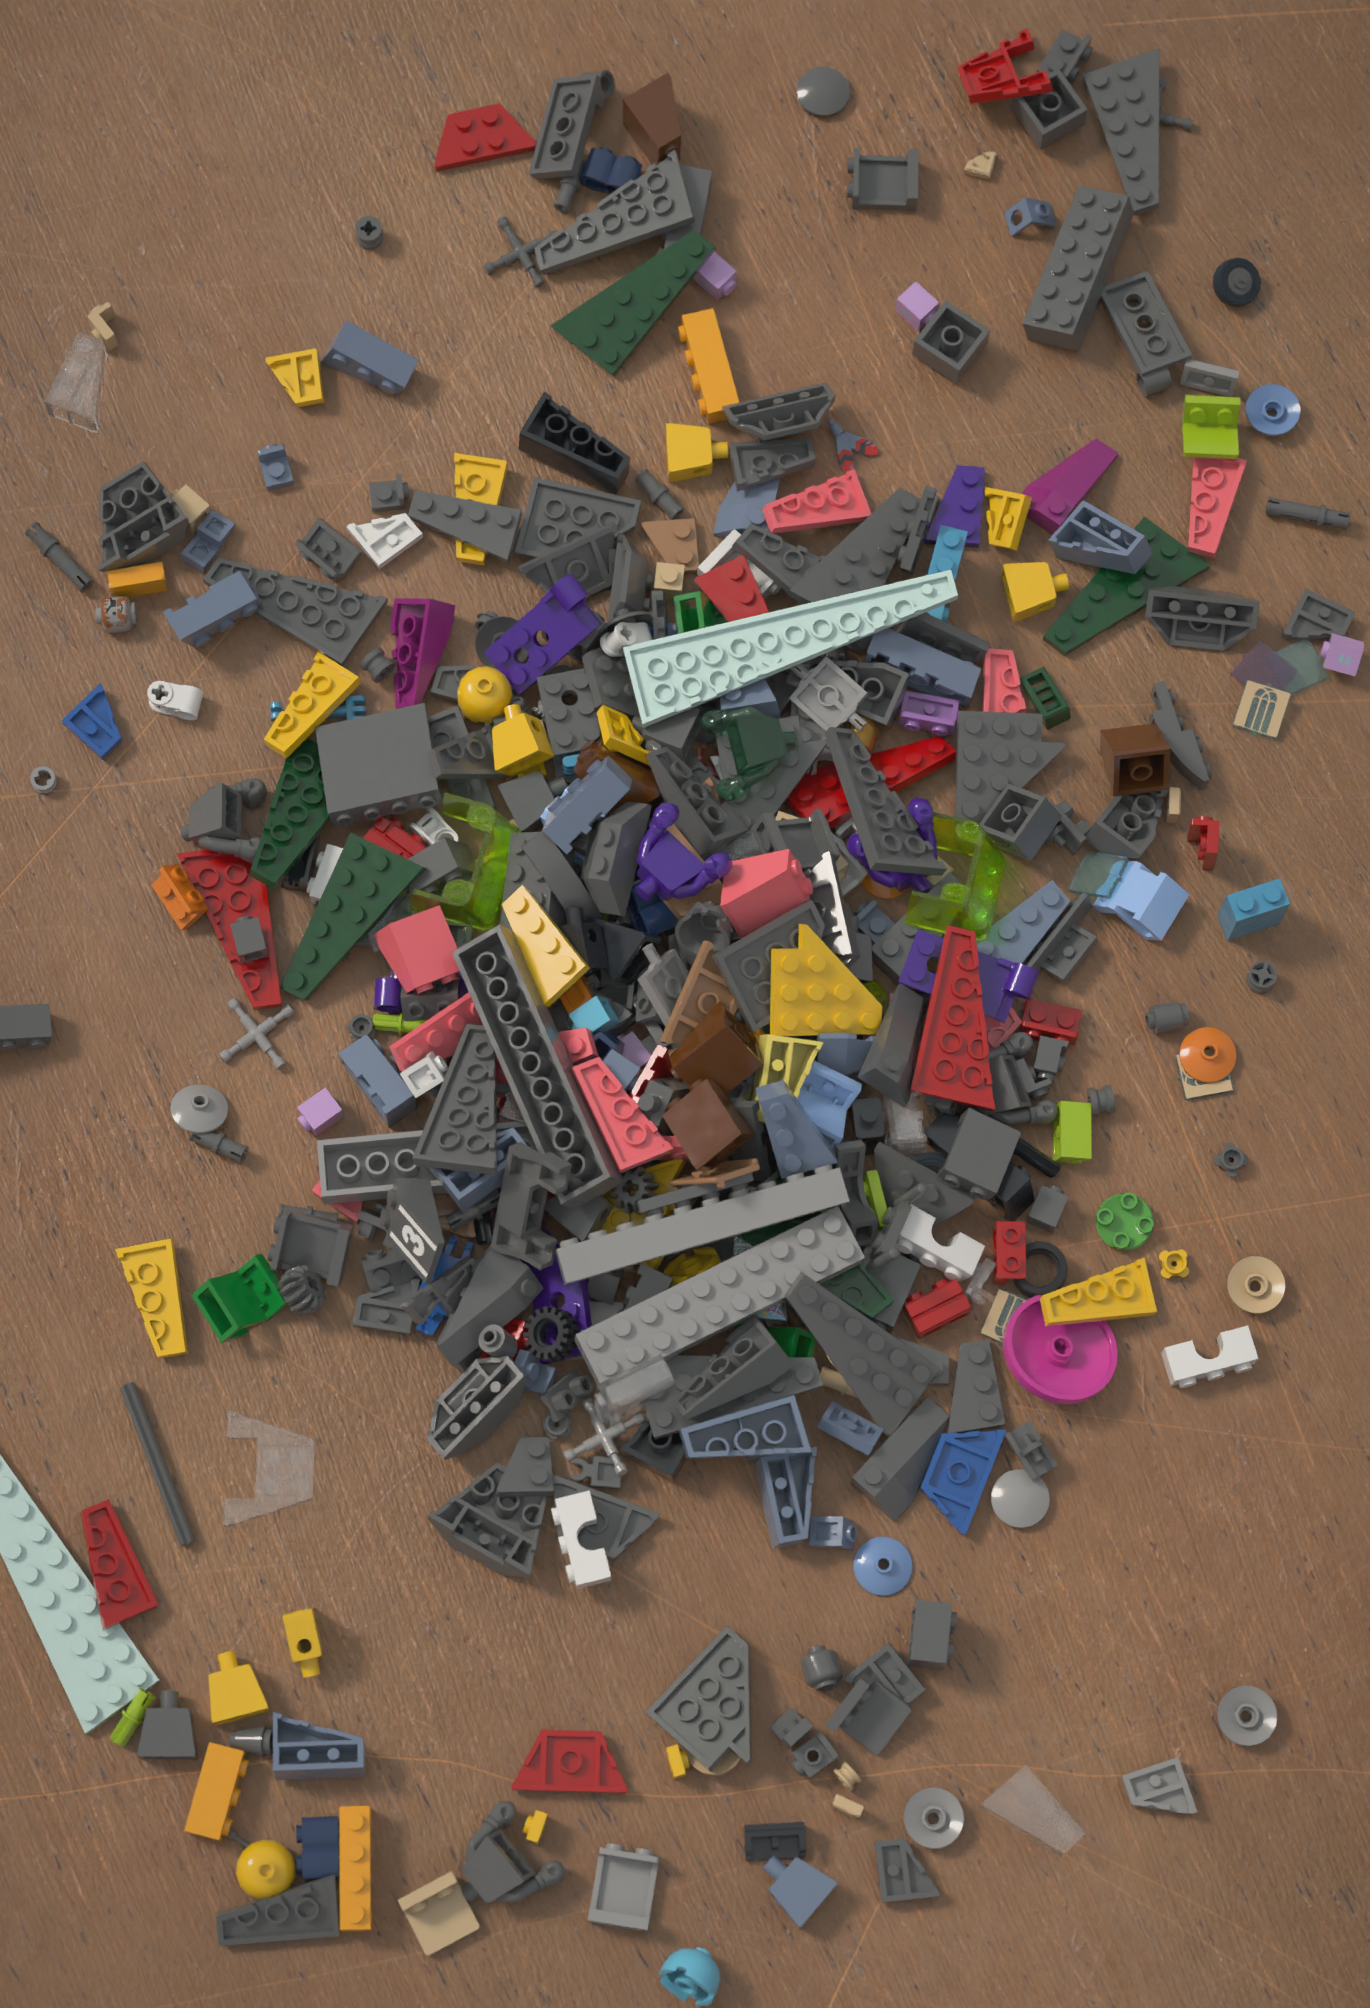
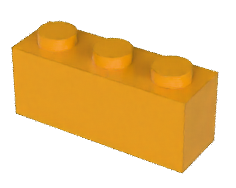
(216, 1792)

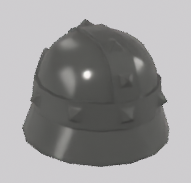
(702, 924)

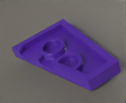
(961, 505)

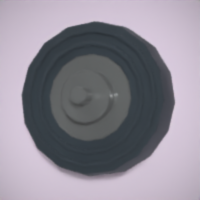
(1236, 282)

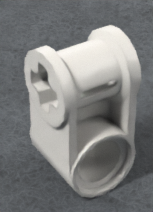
(624, 635)
(178, 701)
(433, 828)

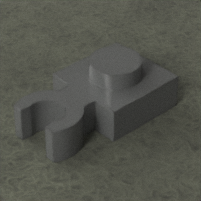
(600, 1472)

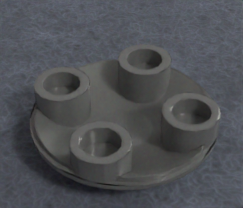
(823, 91)

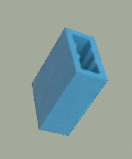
(948, 551)
(1253, 909)

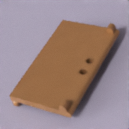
(721, 1173)

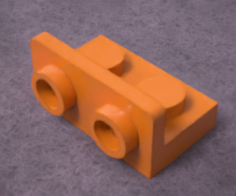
(179, 896)

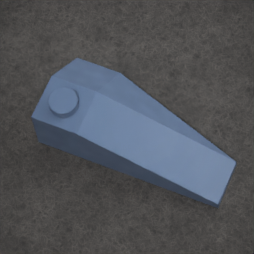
(745, 508)
(843, 1052)

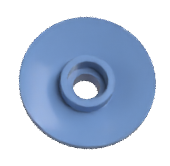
(1275, 399)
(881, 1581)

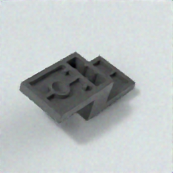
(568, 725)

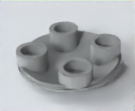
(1019, 1499)

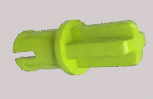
(395, 1023)
(132, 1717)

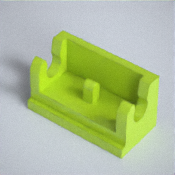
(1072, 1133)

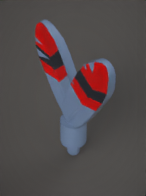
(846, 443)

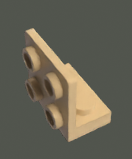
(439, 1913)

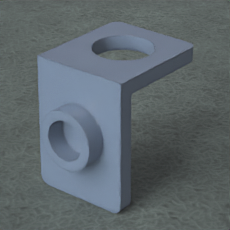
(1033, 212)

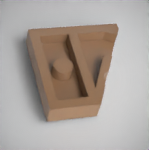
(675, 542)

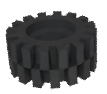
(537, 1332)

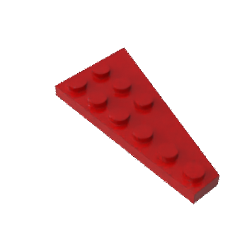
(899, 765)
(230, 895)
(954, 1041)

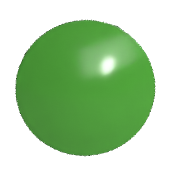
(1124, 1221)

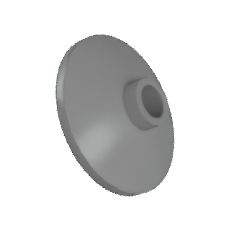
(199, 1118)
(1260, 1708)
(944, 1806)

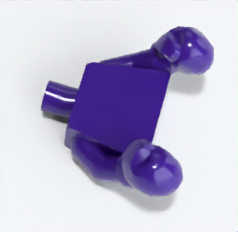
(922, 813)
(669, 866)

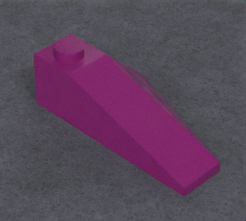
(1067, 485)
(420, 635)

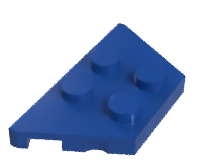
(960, 1474)

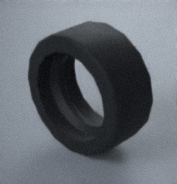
(1061, 1269)

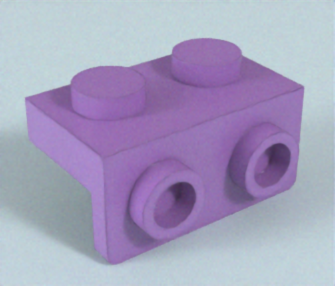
(928, 713)

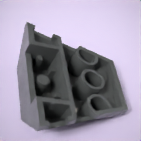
(138, 519)
(492, 1528)

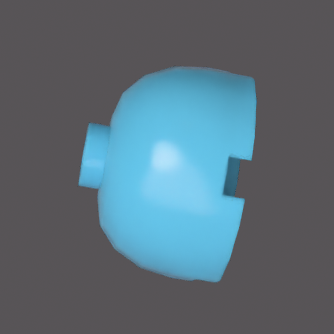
(691, 1974)

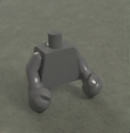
(676, 733)
(217, 818)
(1008, 1087)
(498, 1868)

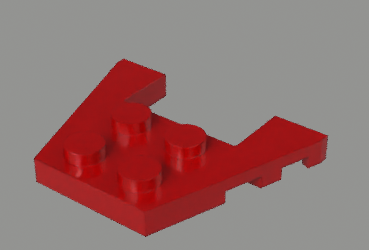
(993, 75)

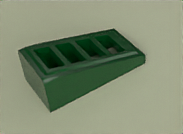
(1053, 713)

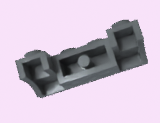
(522, 1204)

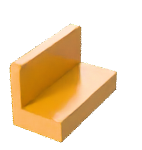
(137, 580)

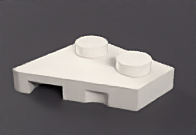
(385, 537)

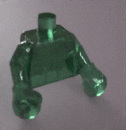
(755, 746)

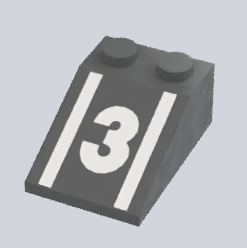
(414, 1224)

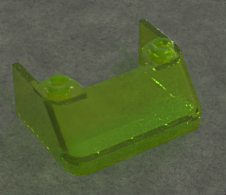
(481, 899)
(962, 905)

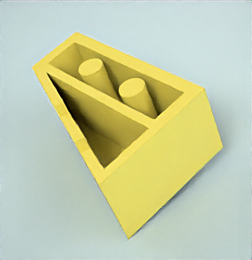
(784, 1060)

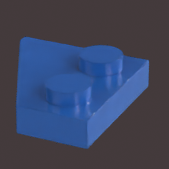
(94, 723)

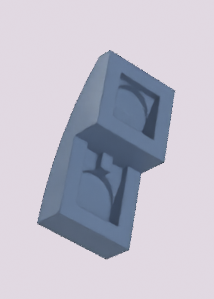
(208, 541)

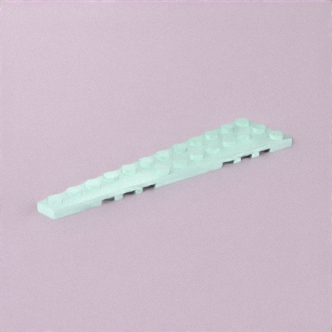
(718, 659)
(94, 1665)

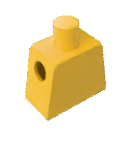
(691, 451)
(1031, 588)
(519, 742)
(299, 1626)
(234, 1691)

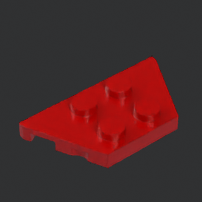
(480, 137)
(570, 1764)

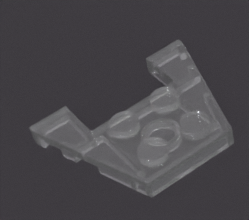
(282, 1469)

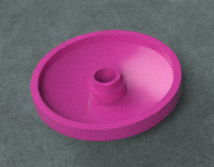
(1059, 1361)

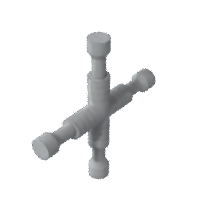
(256, 1033)
(604, 1437)

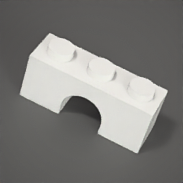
(955, 1259)
(1187, 1366)
(585, 1566)

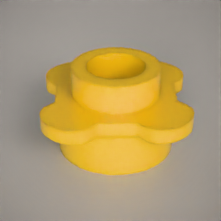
(1174, 1256)

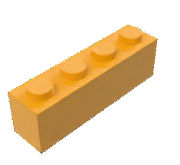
(709, 364)
(356, 1869)

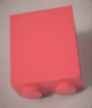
(763, 890)
(420, 950)

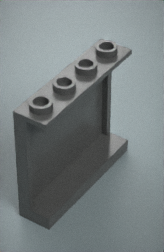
(377, 765)

